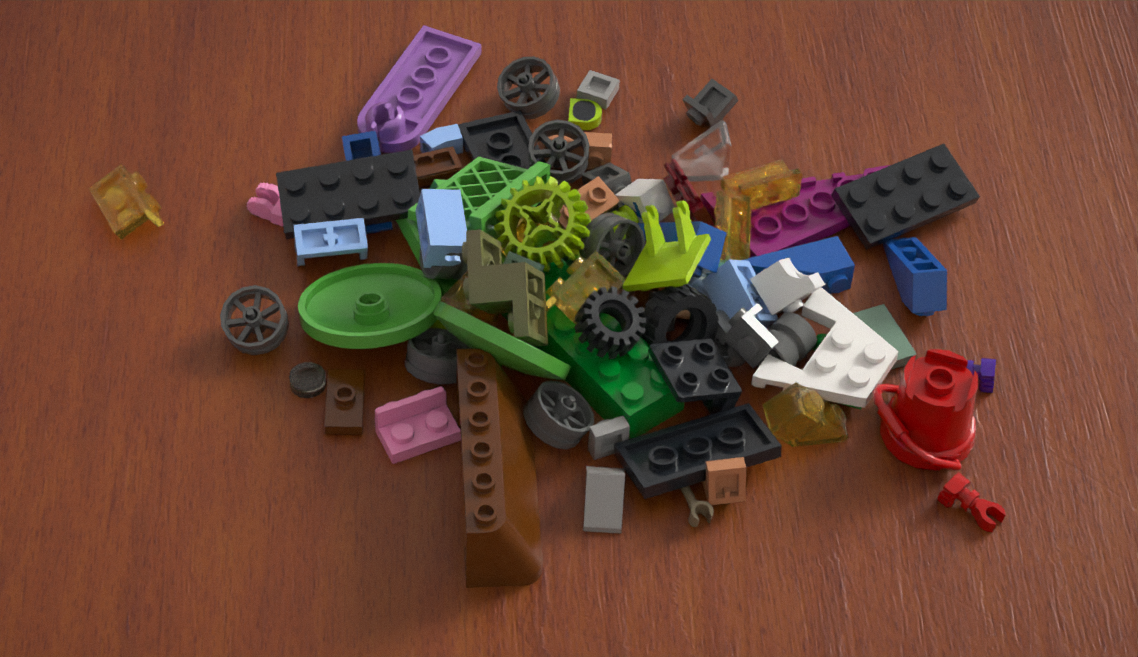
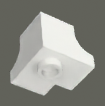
(785, 287)

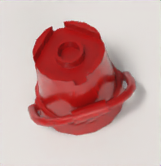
(931, 413)

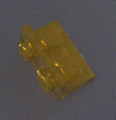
(765, 183)
(125, 202)
(734, 217)
(585, 278)

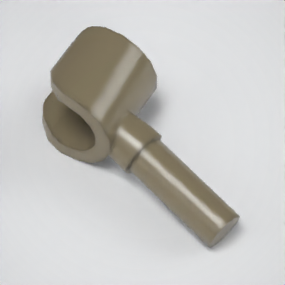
(696, 507)

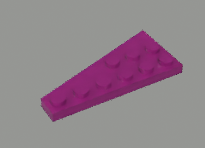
(797, 220)

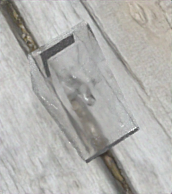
(707, 155)

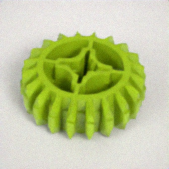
(552, 198)

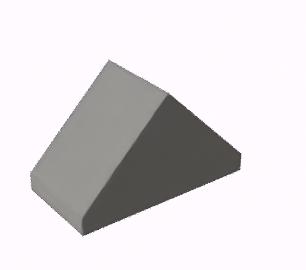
(604, 499)

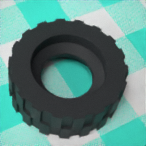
(671, 301)

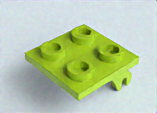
(667, 262)

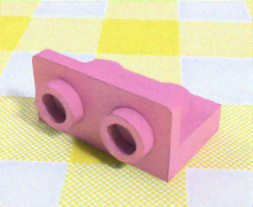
(416, 425)

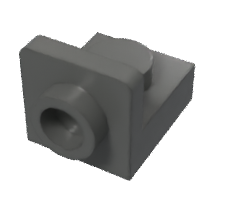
(611, 175)

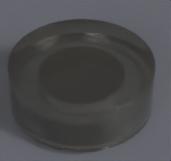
(307, 380)

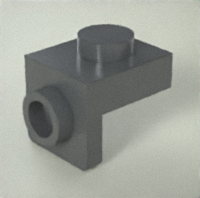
(710, 104)
(749, 336)

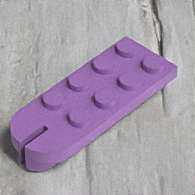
(417, 88)

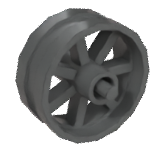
(520, 73)
(559, 150)
(611, 244)
(254, 320)
(433, 356)
(558, 415)

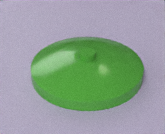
(369, 306)
(502, 346)

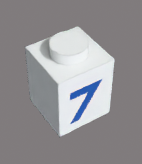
(645, 193)

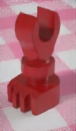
(957, 489)

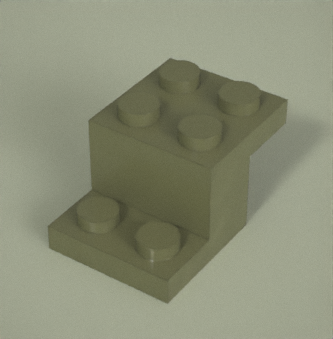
(505, 288)

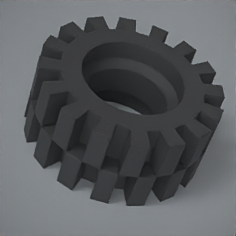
(601, 337)

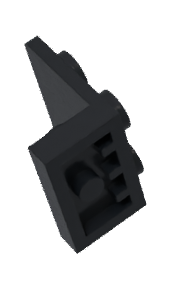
(696, 373)

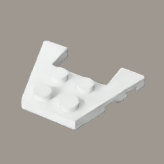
(845, 363)

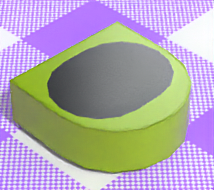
(585, 113)

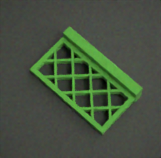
(484, 216)

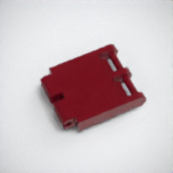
(679, 183)

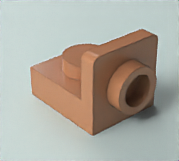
(725, 481)

